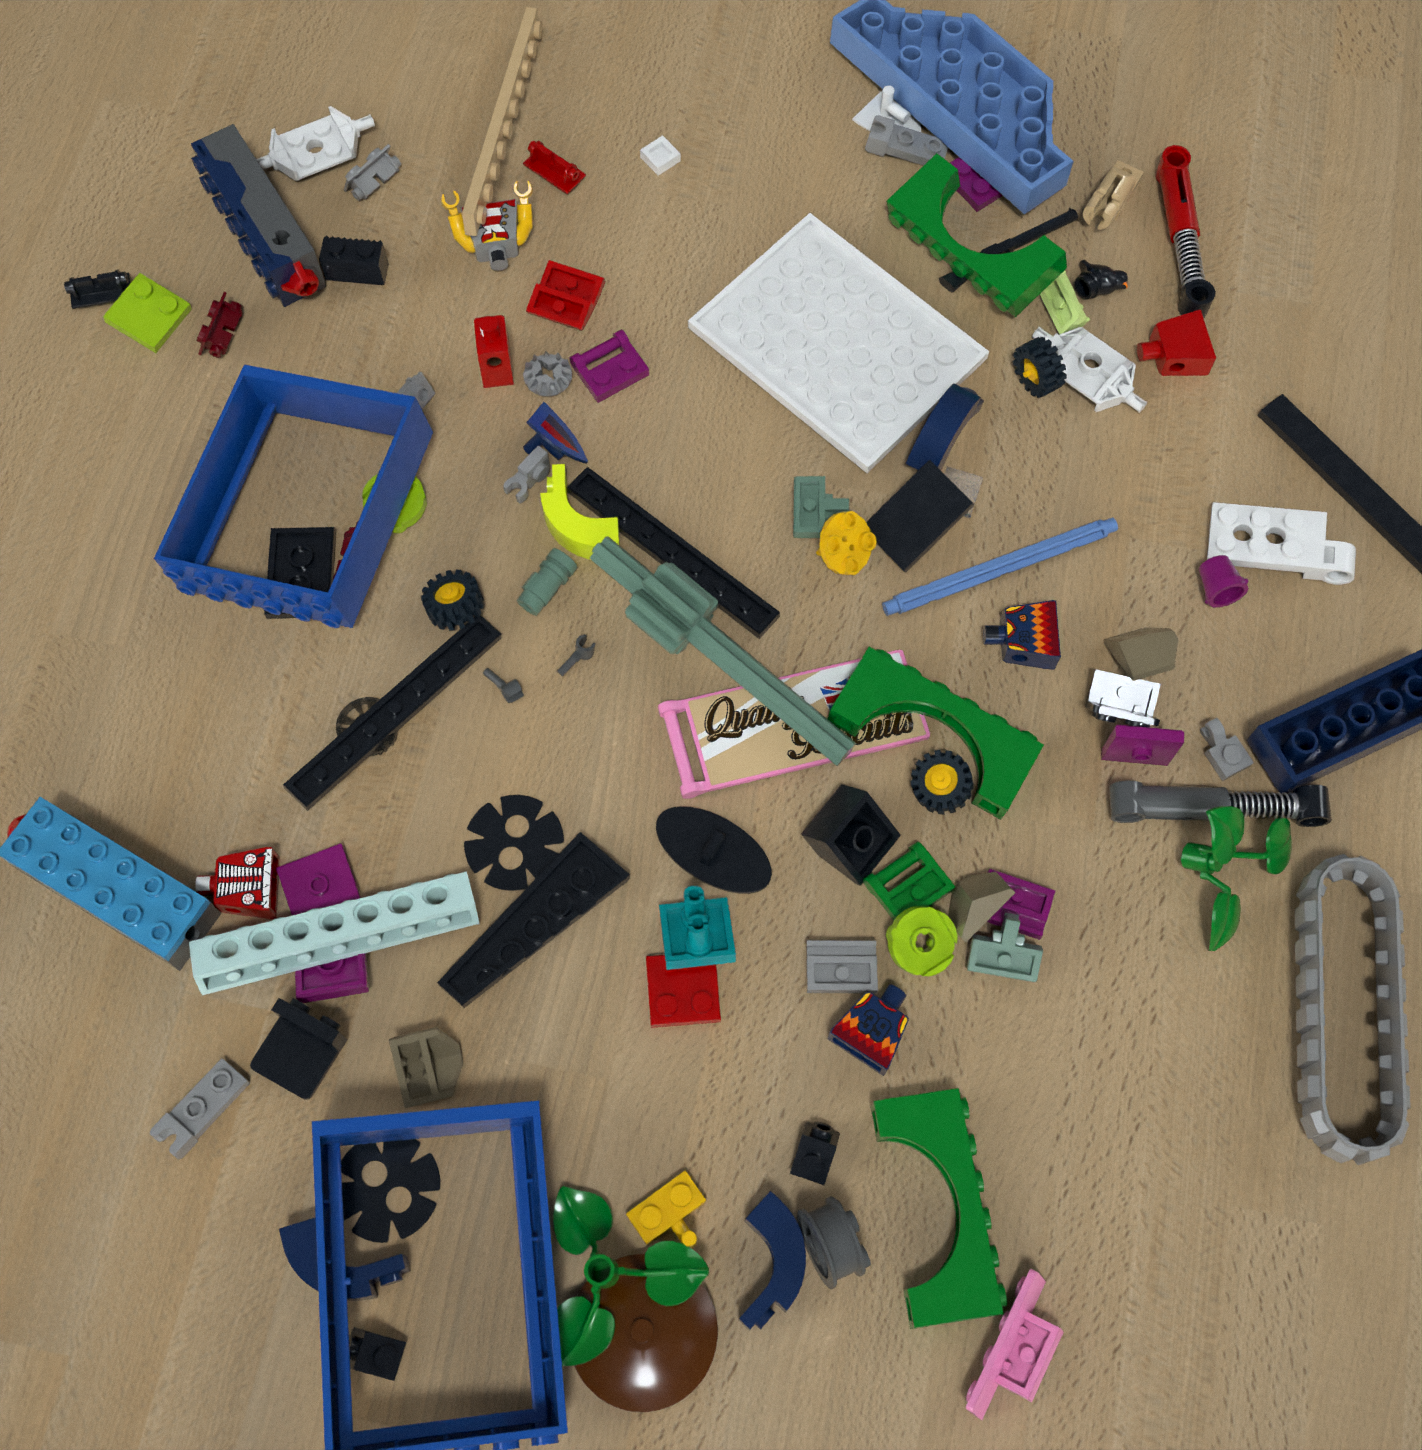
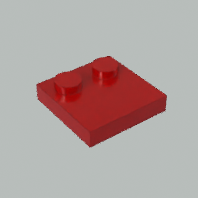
(682, 994)

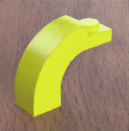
(568, 527)

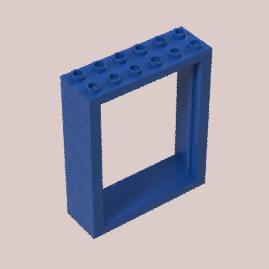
(226, 464)

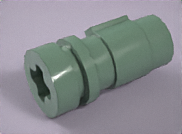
(543, 585)

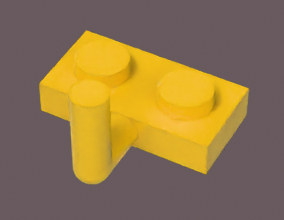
(667, 1210)

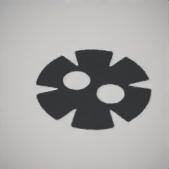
(491, 826)
(415, 1177)

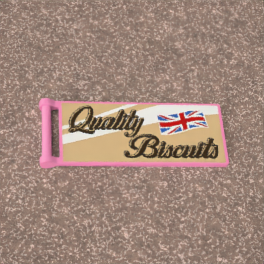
(747, 742)

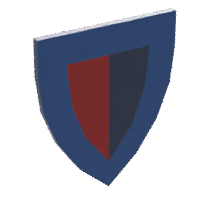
(553, 435)

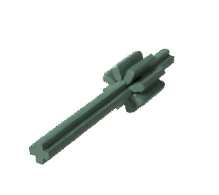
(679, 611)

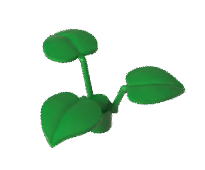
(1226, 833)
(671, 1274)

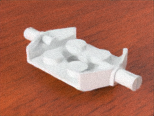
(333, 133)
(1103, 385)

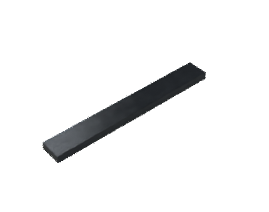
(1345, 478)
(667, 546)
(391, 712)

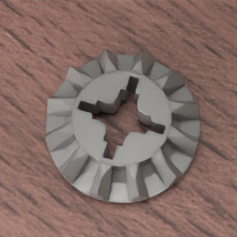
(543, 384)

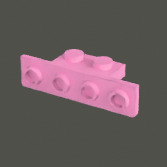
(1020, 1352)

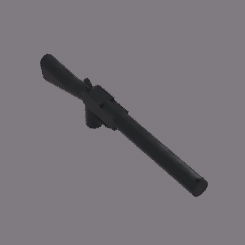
(953, 282)

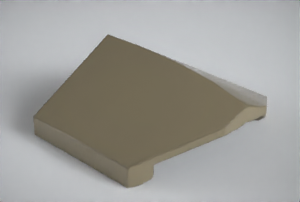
(1144, 651)
(976, 901)
(426, 1065)

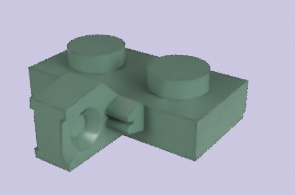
(813, 506)
(1005, 953)

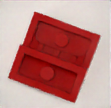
(566, 295)

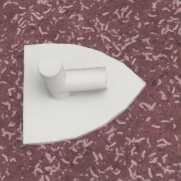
(886, 106)

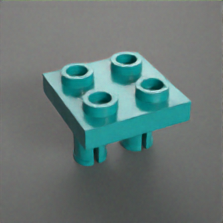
(697, 931)

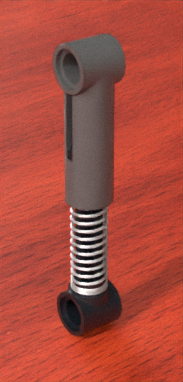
(1134, 802)

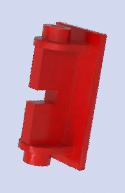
(553, 167)

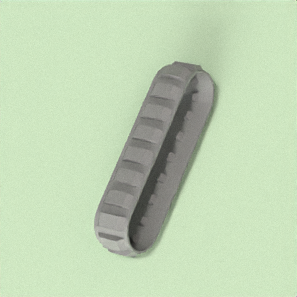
(1390, 998)

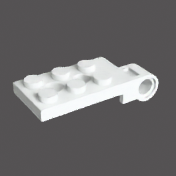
(1302, 545)

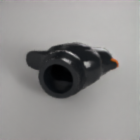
(1098, 280)

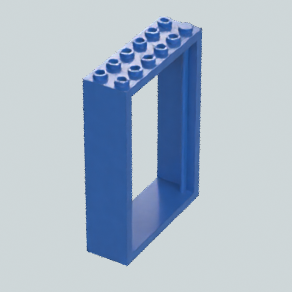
(541, 1316)

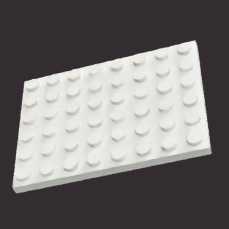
(838, 341)

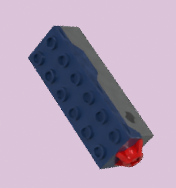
(257, 216)

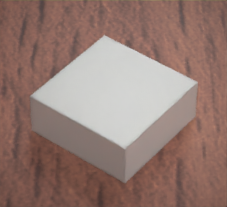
(660, 155)

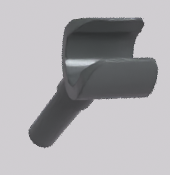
(580, 653)
(510, 691)

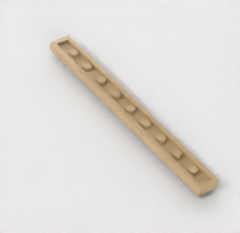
(501, 125)

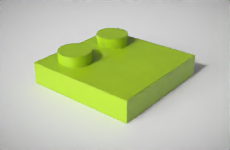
(147, 313)

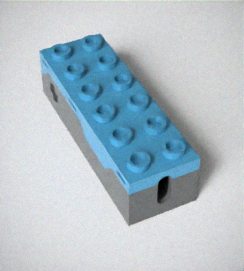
(108, 882)

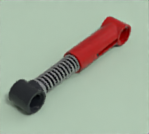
(1184, 228)

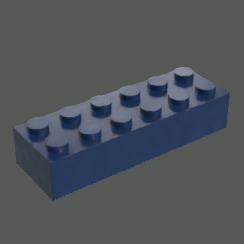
(1341, 725)

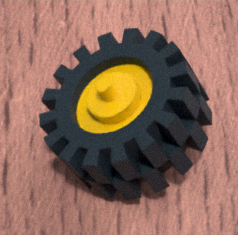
(1039, 367)
(452, 599)
(942, 782)

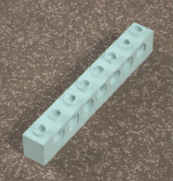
(242, 954)

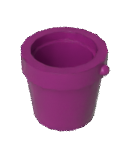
(1222, 582)

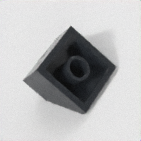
(851, 833)

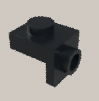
(815, 1152)
(375, 1353)

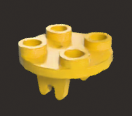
(837, 535)

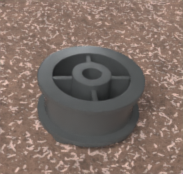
(833, 1242)

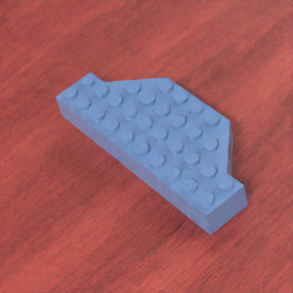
(964, 90)

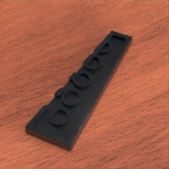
(546, 908)

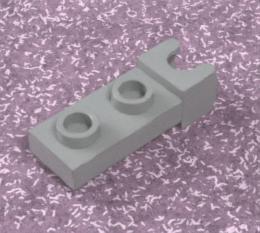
(902, 142)
(200, 1108)

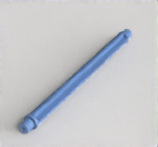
(999, 566)

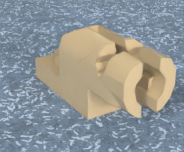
(1112, 194)

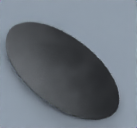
(713, 850)

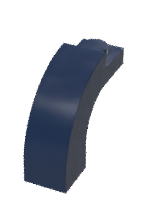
(944, 426)
(786, 1244)
(301, 1251)

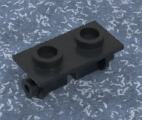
(96, 291)

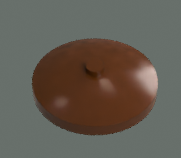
(656, 1348)

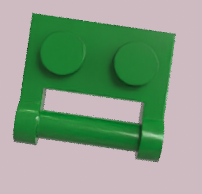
(920, 889)

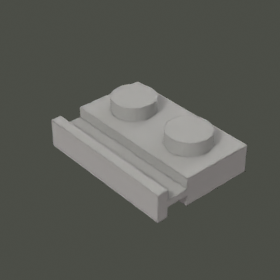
(841, 966)

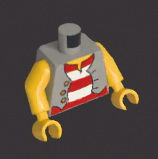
(503, 232)

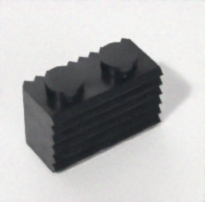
(353, 260)

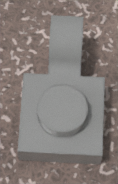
(531, 470)
(1225, 754)

